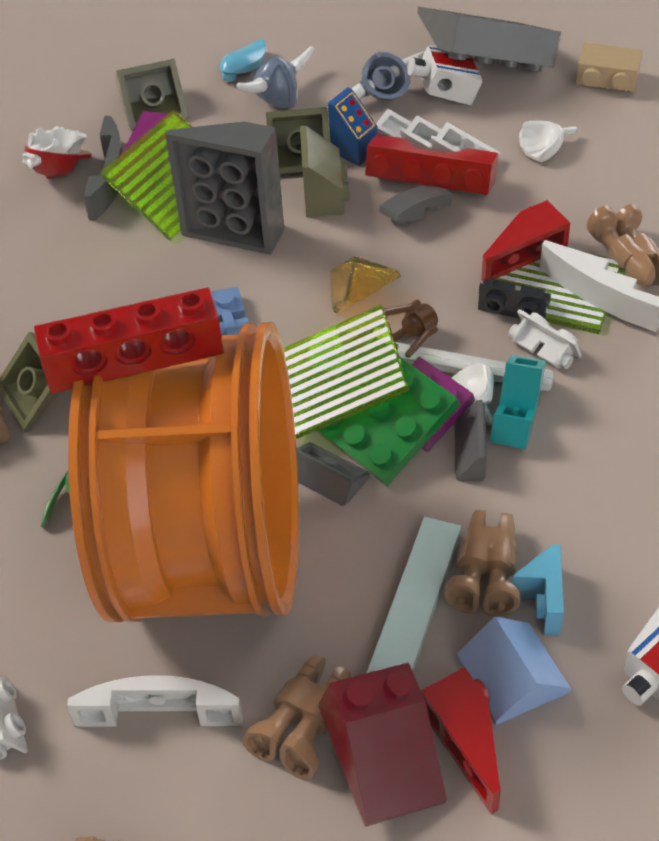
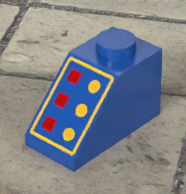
(350, 126)

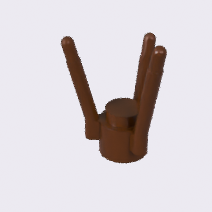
(418, 321)

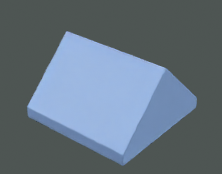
(512, 668)

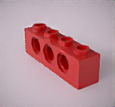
(129, 339)

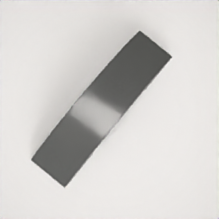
(98, 191)

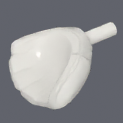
(542, 138)
(480, 381)

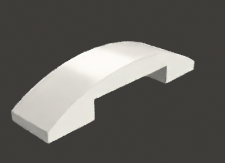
(101, 703)

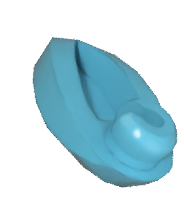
(242, 60)

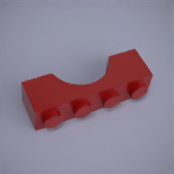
(460, 170)

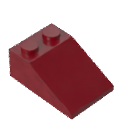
(384, 743)

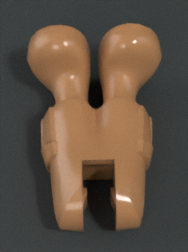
(631, 251)
(489, 552)
(295, 703)

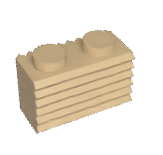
(609, 67)

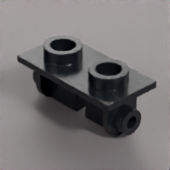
(502, 299)

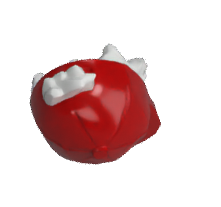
(54, 151)

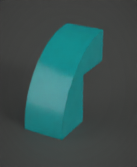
(518, 401)

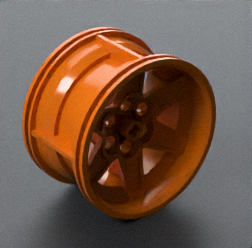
(189, 485)

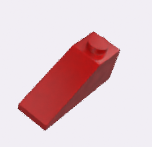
(523, 240)
(463, 723)

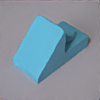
(543, 582)

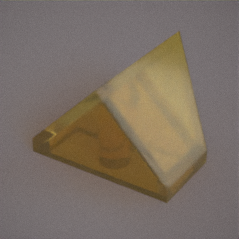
(357, 280)

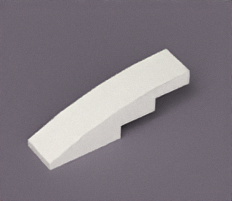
(427, 135)
(593, 282)

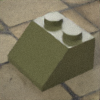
(151, 89)
(288, 134)
(322, 175)

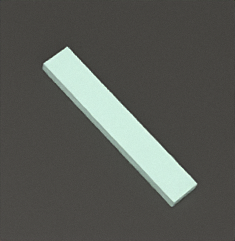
(416, 595)

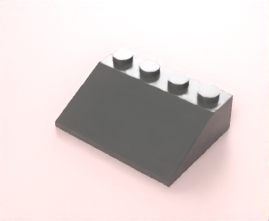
(491, 39)
(228, 184)

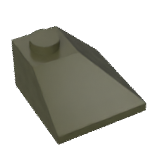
(25, 384)

